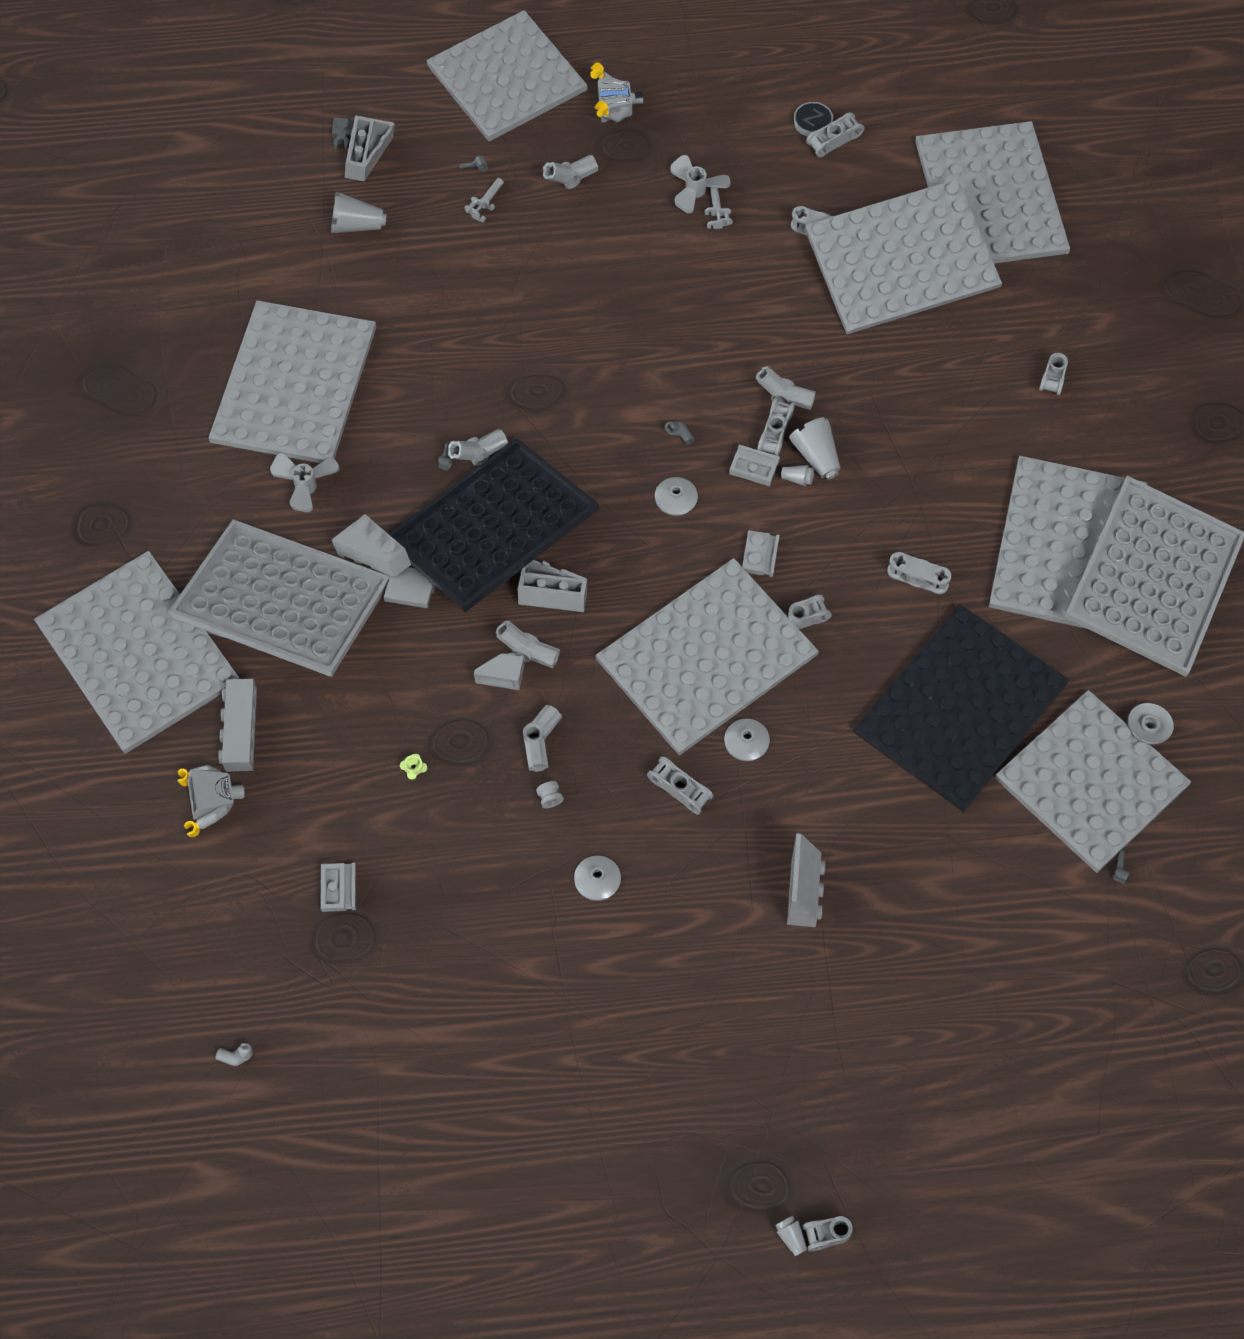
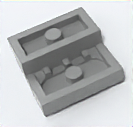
(409, 589)

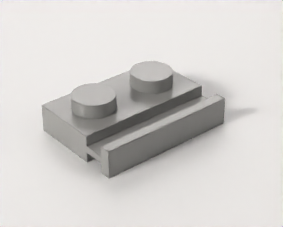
(754, 465)
(760, 553)
(338, 887)

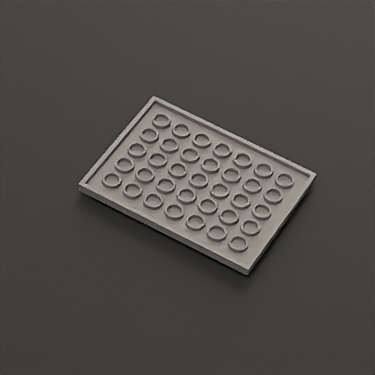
(1003, 185)
(902, 256)
(293, 382)
(1050, 536)
(1155, 576)
(280, 597)
(132, 656)
(706, 656)

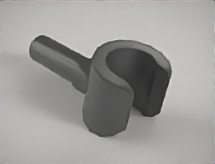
(479, 161)
(444, 462)
(1120, 875)

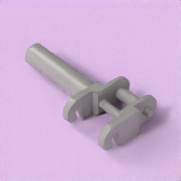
(484, 201)
(717, 211)

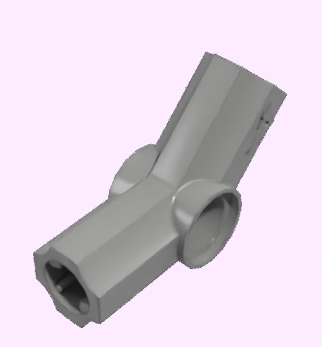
(569, 173)
(785, 389)
(478, 449)
(527, 645)
(542, 726)

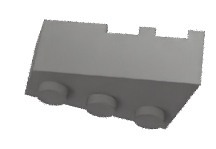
(366, 146)
(371, 545)
(551, 588)

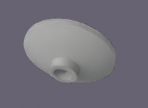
(676, 503)
(1152, 716)
(743, 748)
(597, 888)

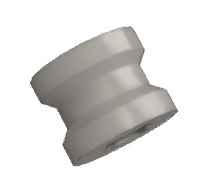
(549, 794)

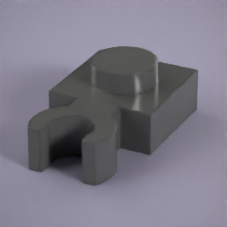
(342, 131)

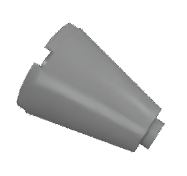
(355, 215)
(818, 447)

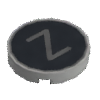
(812, 117)

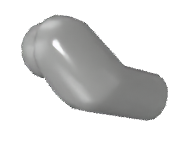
(237, 1057)

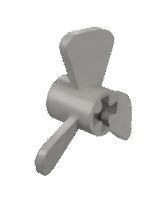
(695, 182)
(285, 468)

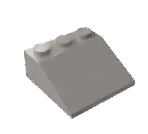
(804, 884)

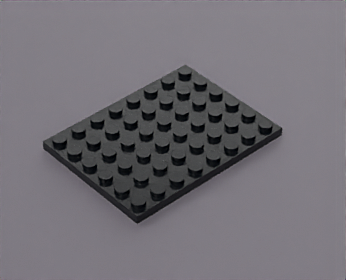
(492, 524)
(961, 707)

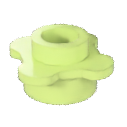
(413, 759)

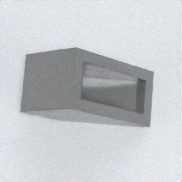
(501, 671)

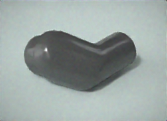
(679, 429)

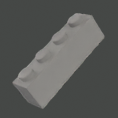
(239, 725)

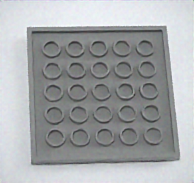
(506, 75)
(1092, 781)

